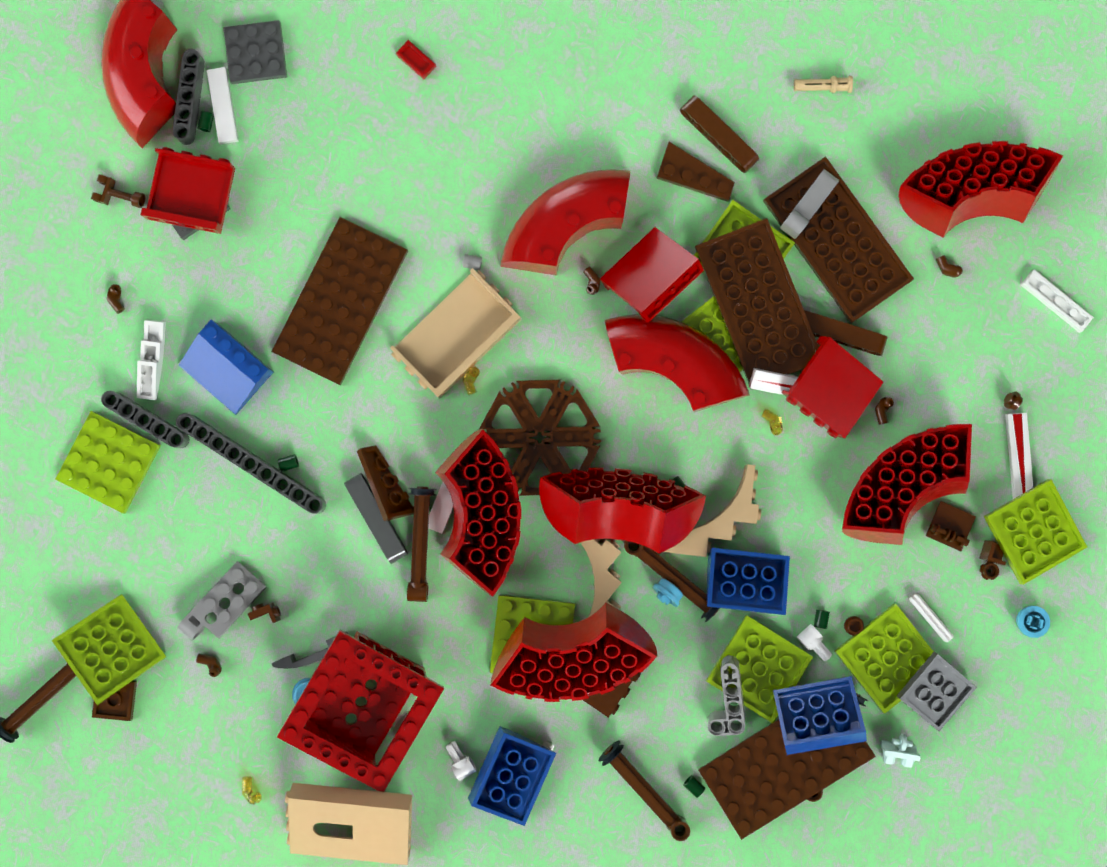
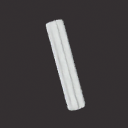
(931, 617)

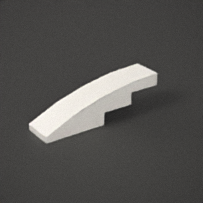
(151, 359)

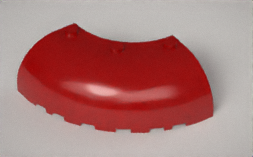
(134, 68)
(977, 183)
(563, 216)
(677, 354)
(907, 479)
(620, 507)
(484, 511)
(573, 657)

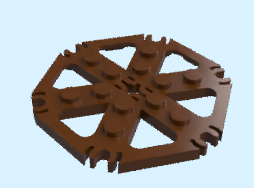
(547, 422)

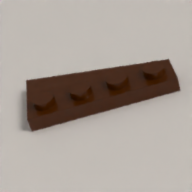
(688, 172)
(388, 494)

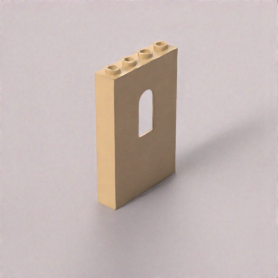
(378, 820)

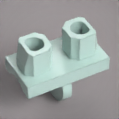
(900, 749)

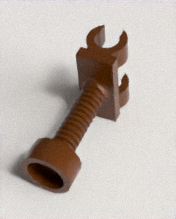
(136, 199)

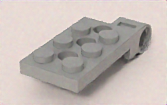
(196, 620)

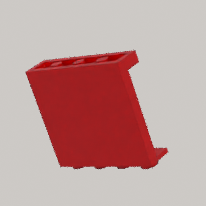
(190, 190)
(652, 274)
(833, 388)

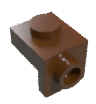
(260, 610)

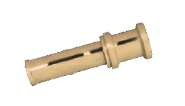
(833, 84)

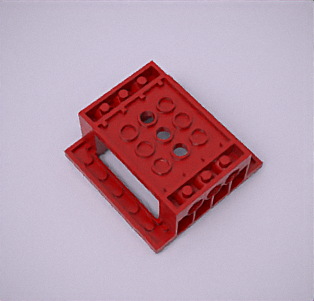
(319, 721)

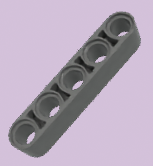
(184, 89)
(137, 415)
(382, 530)

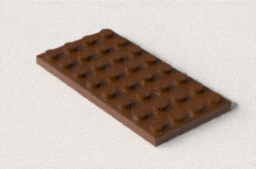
(842, 245)
(758, 300)
(340, 301)
(762, 782)

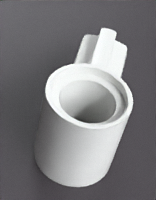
(811, 639)
(463, 765)

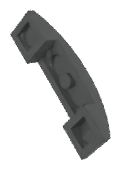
(291, 662)

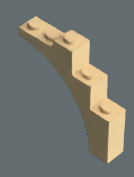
(722, 525)
(604, 581)

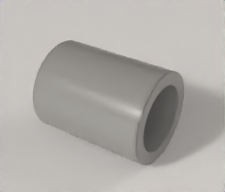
(472, 262)

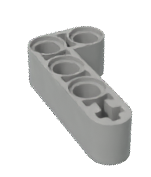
(809, 204)
(730, 695)

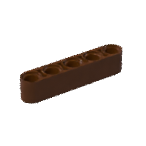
(719, 134)
(847, 334)

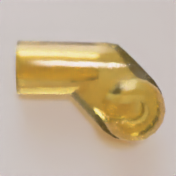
(469, 379)
(774, 420)
(247, 791)

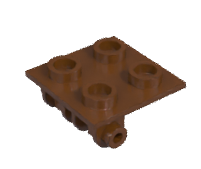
(951, 526)

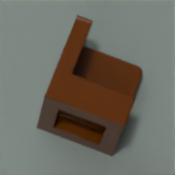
(992, 553)

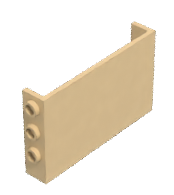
(456, 334)

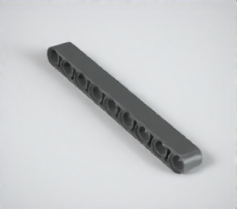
(242, 462)

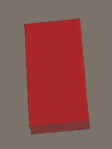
(415, 59)

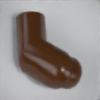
(948, 269)
(594, 281)
(113, 298)
(881, 409)
(212, 663)

